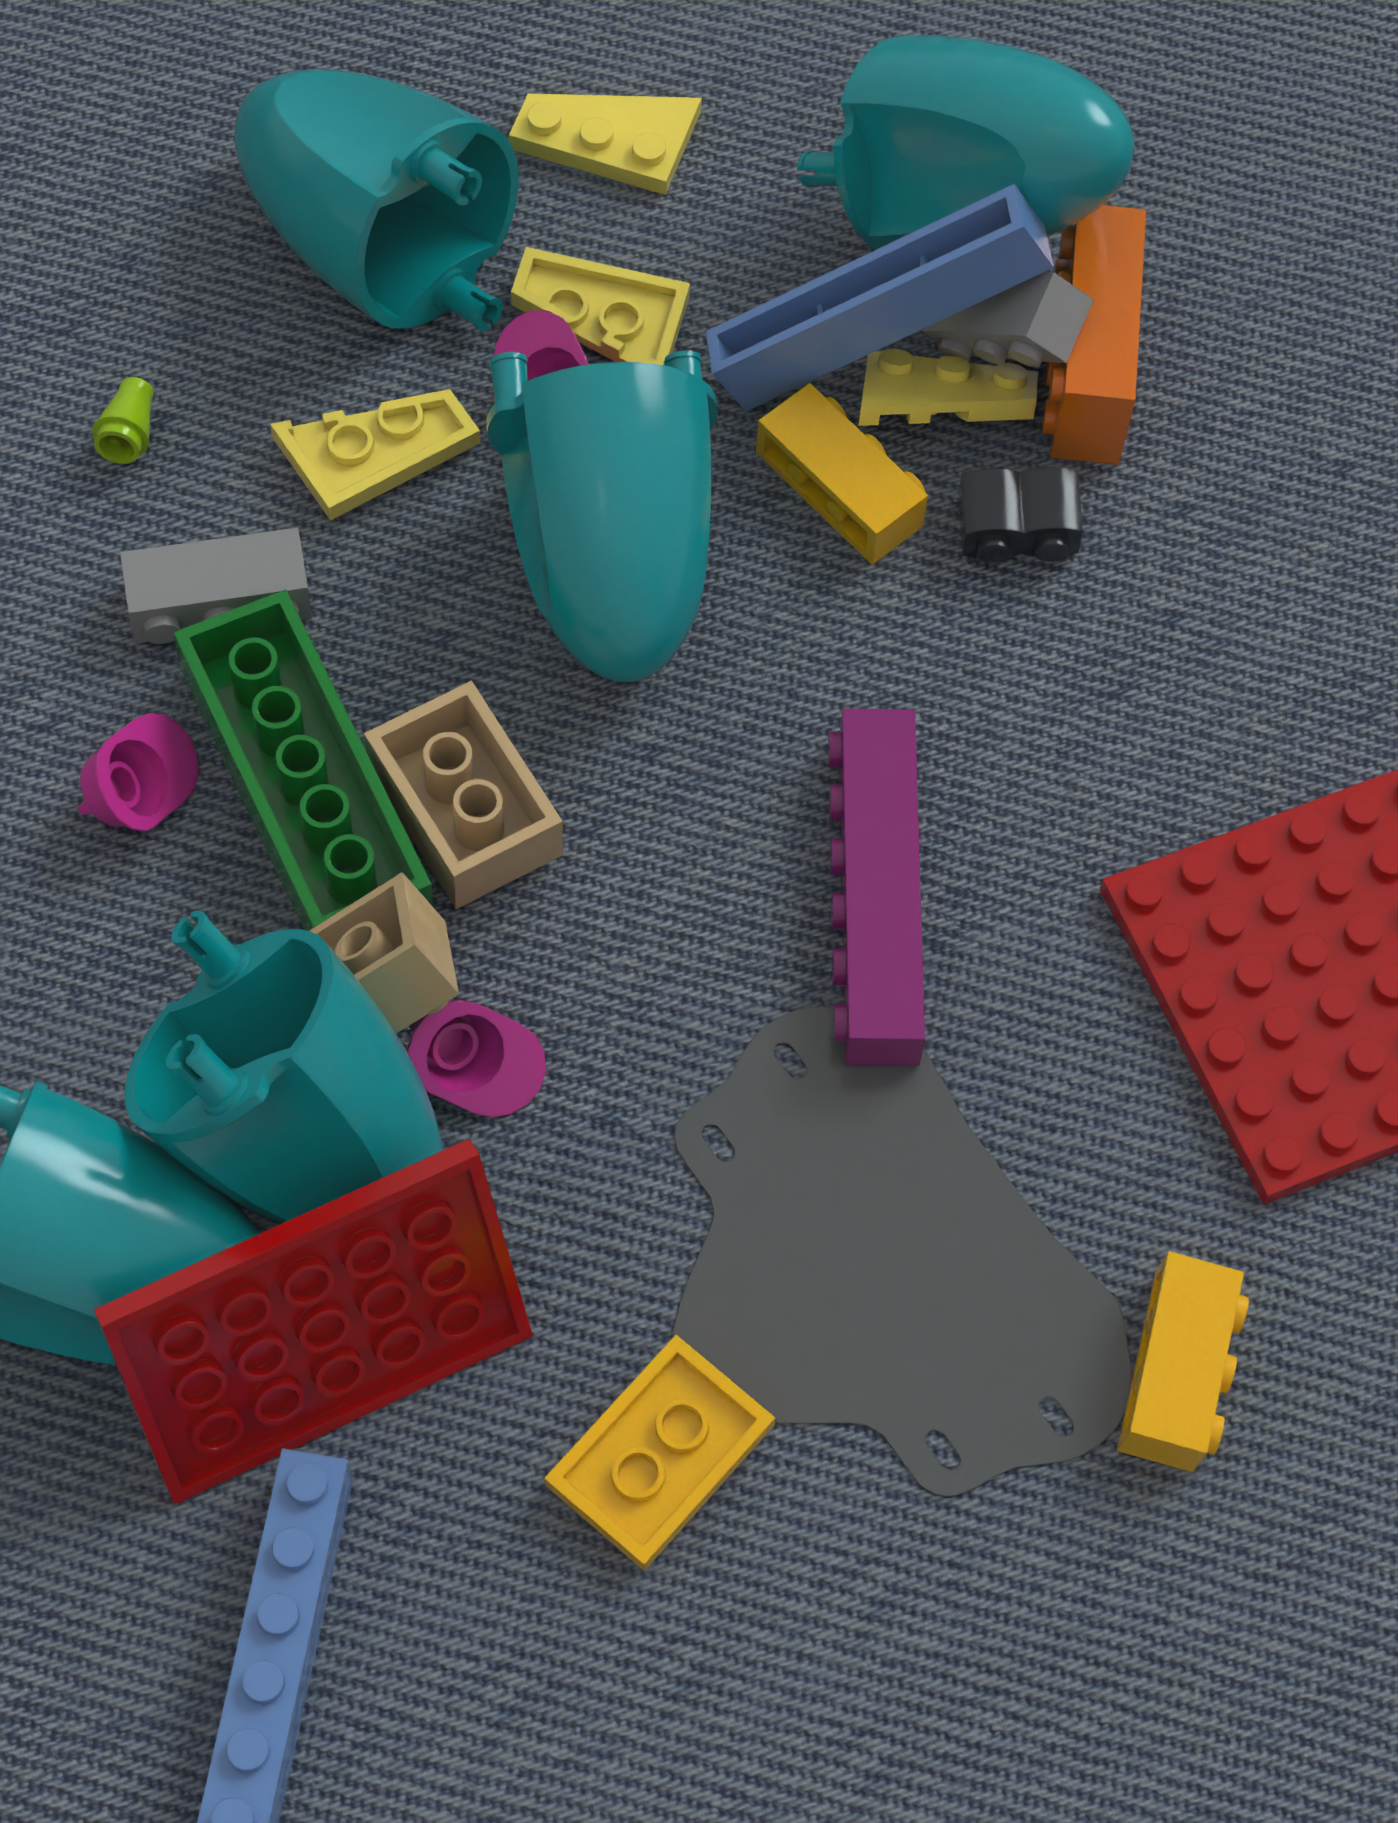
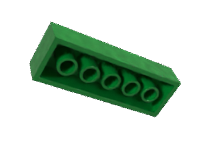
(295, 758)

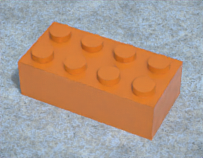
(1097, 386)

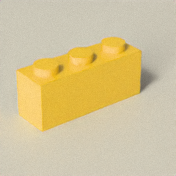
(842, 473)
(1183, 1362)

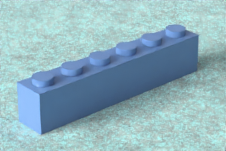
(880, 298)
(277, 1640)

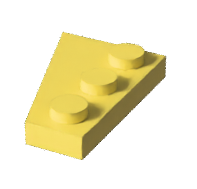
(608, 135)
(607, 307)
(929, 386)
(374, 451)

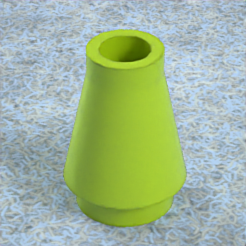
(124, 425)

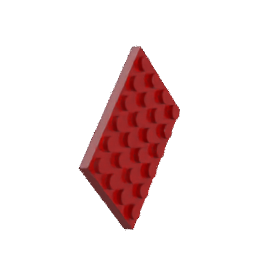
(317, 1321)

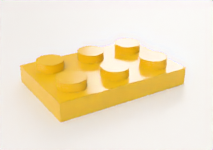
(659, 1452)

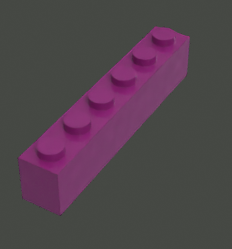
(879, 888)

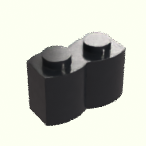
(1020, 513)

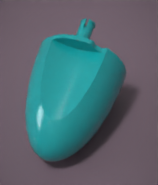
(961, 119)
(380, 190)
(609, 501)
(278, 1075)
(92, 1219)

